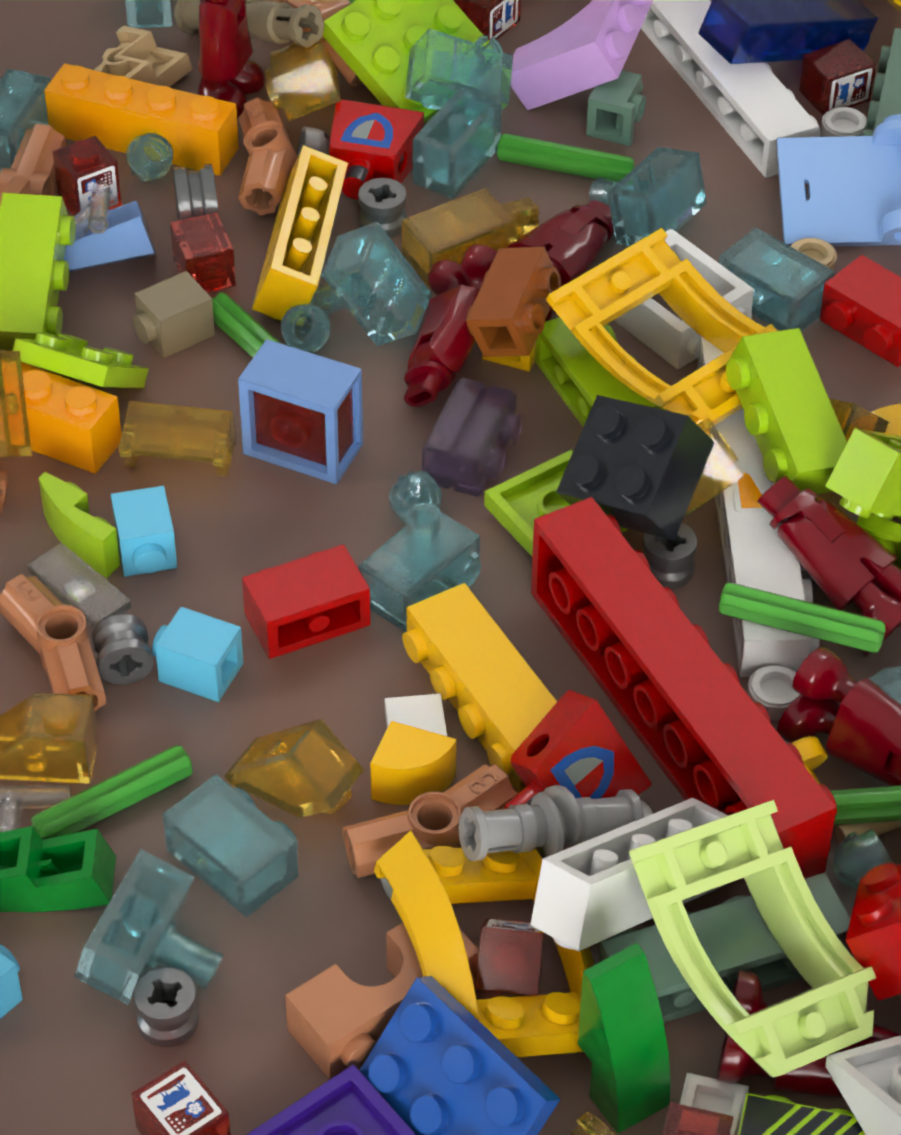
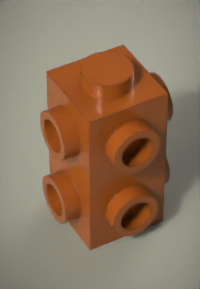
(513, 302)

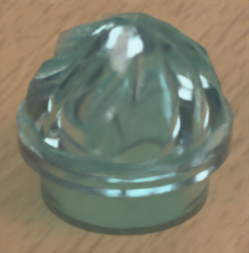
(149, 157)
(305, 327)
(413, 489)
(857, 856)

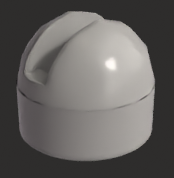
(314, 139)

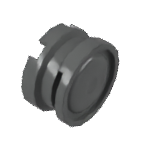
(194, 192)

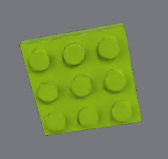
(378, 37)

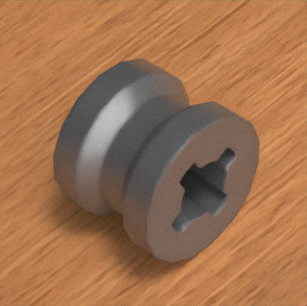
(383, 202)
(672, 560)
(122, 649)
(156, 1020)

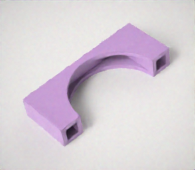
(578, 53)

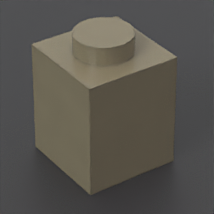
(173, 314)

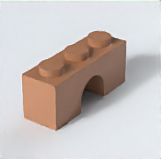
(342, 1019)

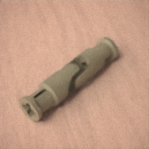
(267, 21)

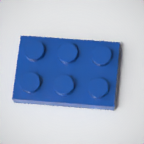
(452, 1073)

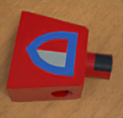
(373, 142)
(578, 751)

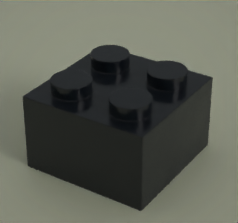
(637, 465)

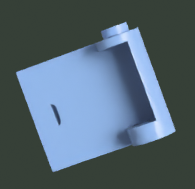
(849, 184)

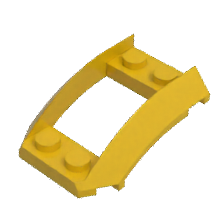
(629, 281)
(423, 890)

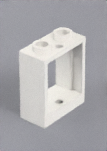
(666, 332)

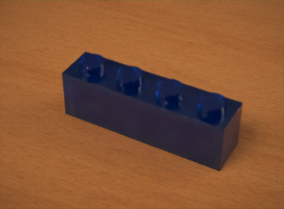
(783, 28)

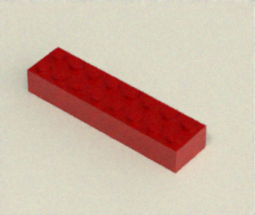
(671, 681)

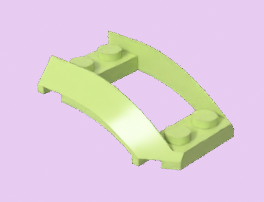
(749, 847)

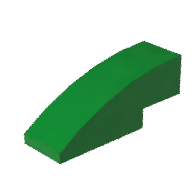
(55, 871)
(624, 1039)

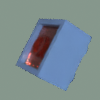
(301, 411)

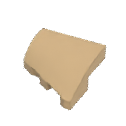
(142, 60)

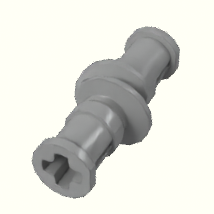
(546, 824)

